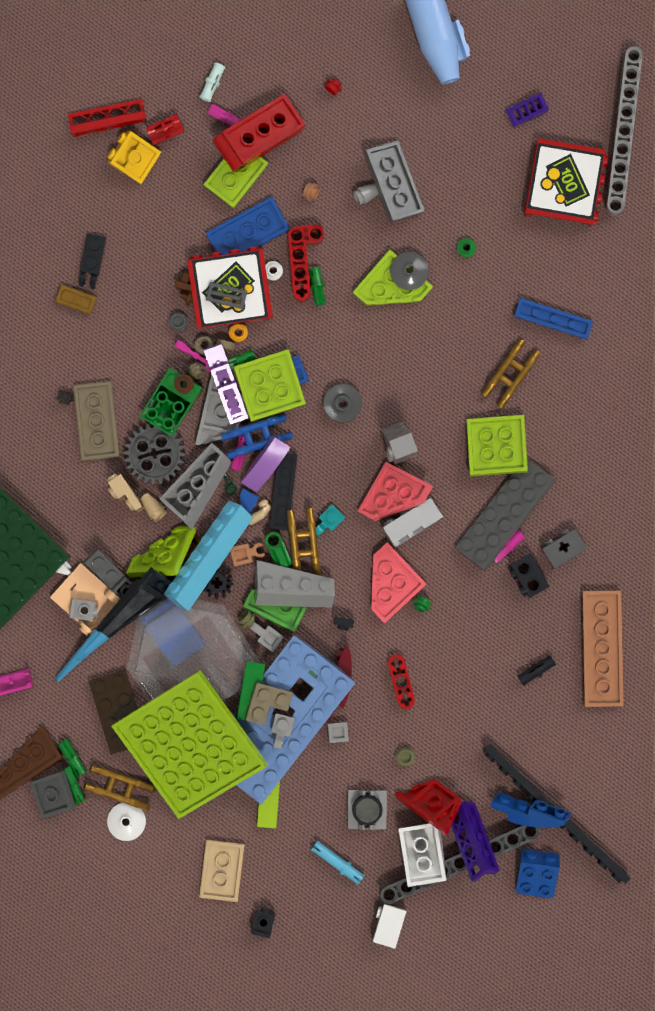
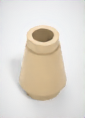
(153, 508)

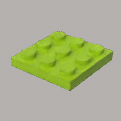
(270, 385)
(497, 445)

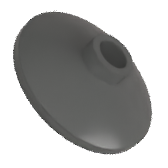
(406, 280)
(349, 395)

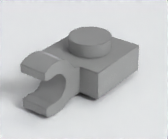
(268, 637)
(282, 727)

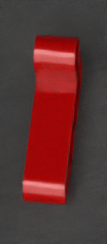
(302, 264)

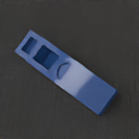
(535, 815)

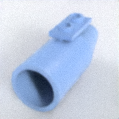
(439, 38)

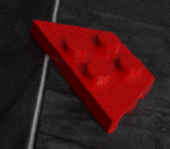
(432, 803)

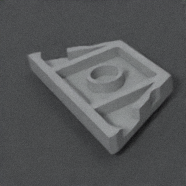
(214, 417)

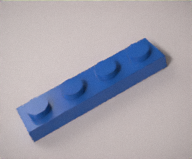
(553, 319)

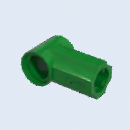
(279, 552)

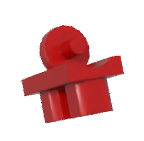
(165, 129)

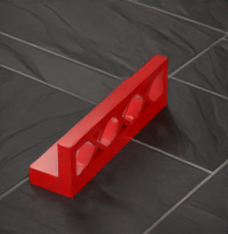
(108, 122)

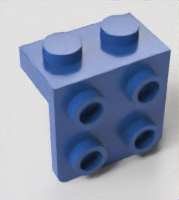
(538, 873)

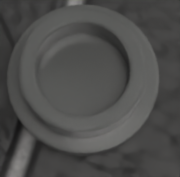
(178, 322)

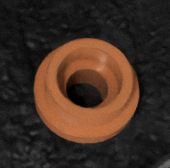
(311, 191)

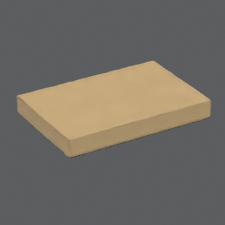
(221, 870)

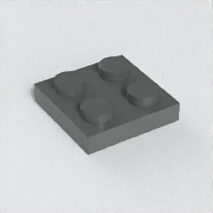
(53, 794)

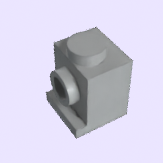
(76, 607)

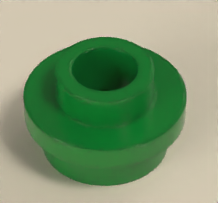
(462, 252)
(421, 604)

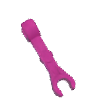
(184, 348)

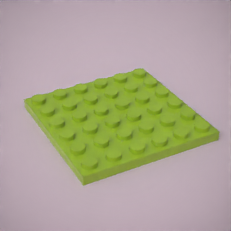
(189, 744)

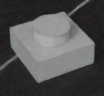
(338, 732)

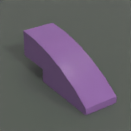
(265, 463)

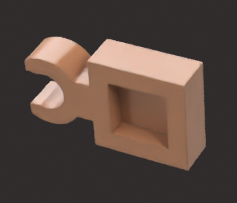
(243, 554)

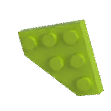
(381, 290)
(164, 554)

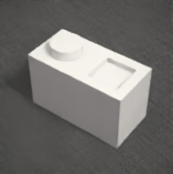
(389, 925)

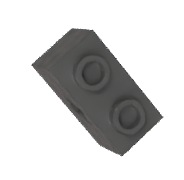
(557, 557)

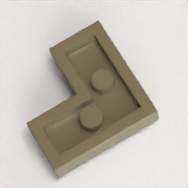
(262, 698)

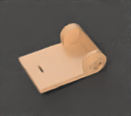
(85, 586)

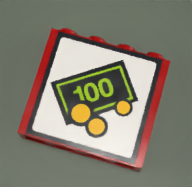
(566, 181)
(235, 270)

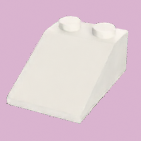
(422, 854)

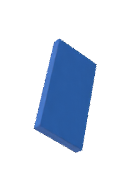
(250, 228)

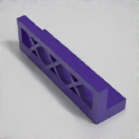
(477, 839)

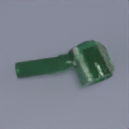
(231, 488)

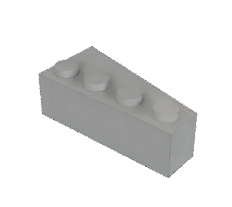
(399, 443)
(196, 485)
(291, 587)

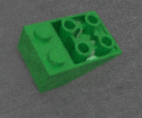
(169, 407)

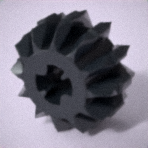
(224, 586)

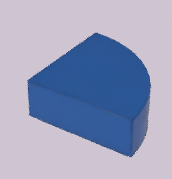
(248, 500)

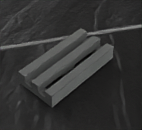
(242, 299)

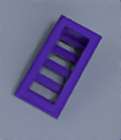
(544, 109)

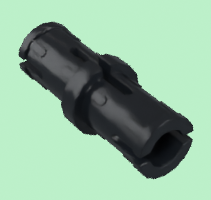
(536, 670)

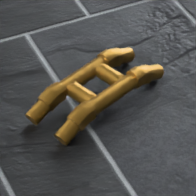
(499, 375)
(311, 534)
(108, 791)

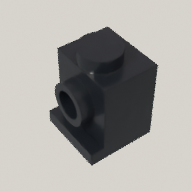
(258, 929)

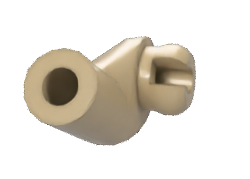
(260, 514)

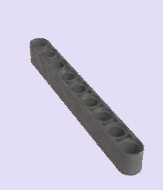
(453, 870)

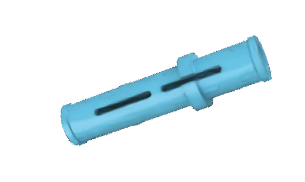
(344, 867)

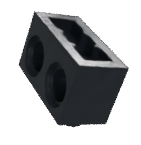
(533, 573)

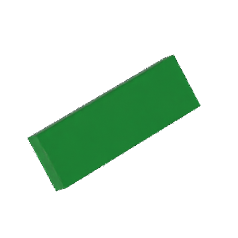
(252, 673)

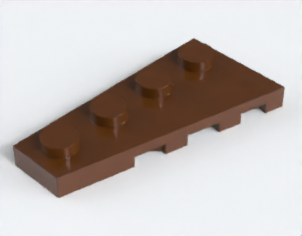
(34, 758)

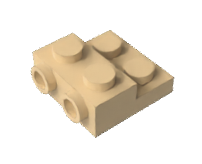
(120, 489)

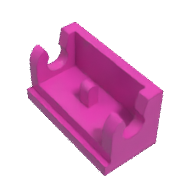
(15, 682)

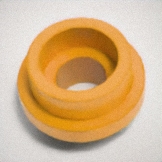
(233, 328)

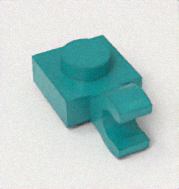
(330, 519)

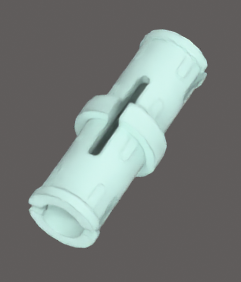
(212, 82)

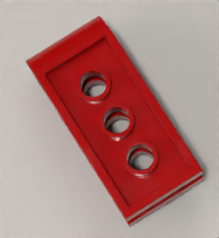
(241, 154)

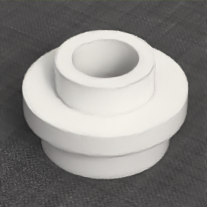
(278, 274)

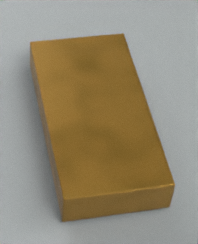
(76, 299)

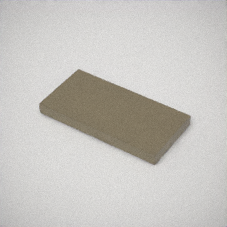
(96, 421)

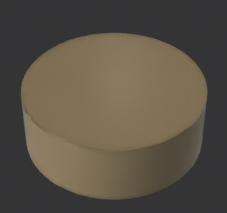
(226, 344)

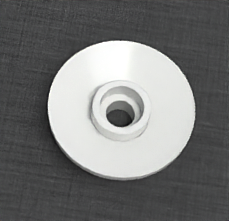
(135, 827)

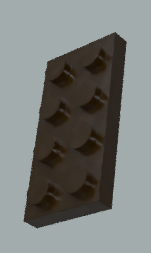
(113, 701)

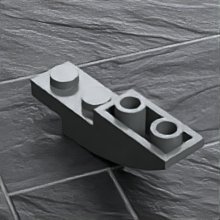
(108, 572)

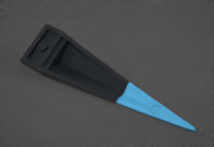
(136, 601)

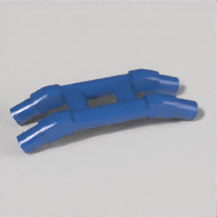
(245, 431)

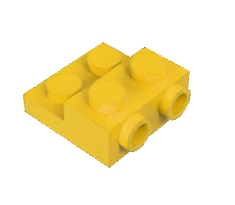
(133, 156)

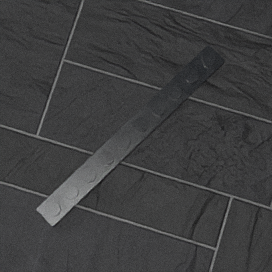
(576, 834)

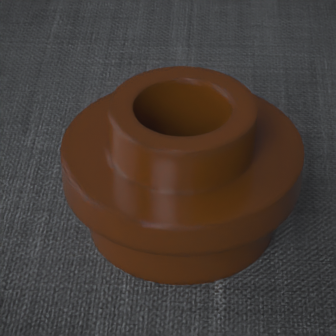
(190, 384)

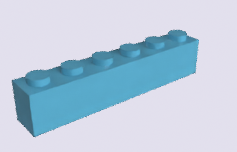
(208, 555)

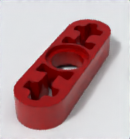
(409, 694)

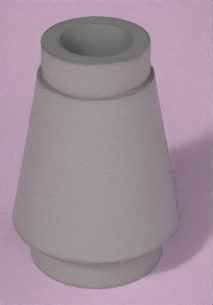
(365, 194)

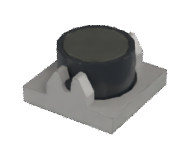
(367, 810)

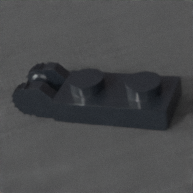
(92, 259)

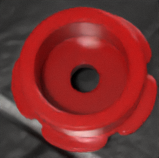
(333, 86)

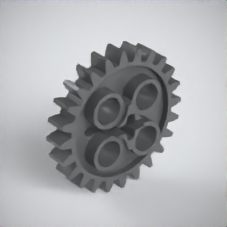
(158, 471)

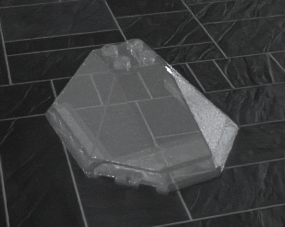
(179, 642)

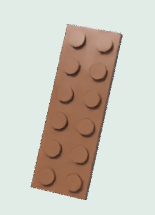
(602, 648)

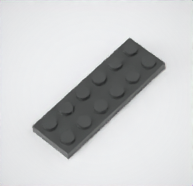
(504, 515)

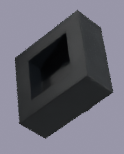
(343, 623)

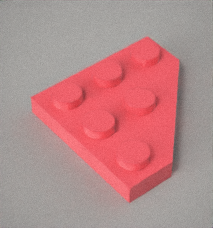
(393, 493)
(392, 583)

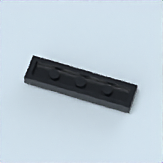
(283, 492)

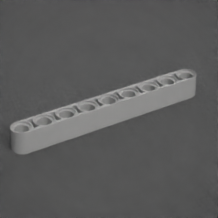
(624, 122)

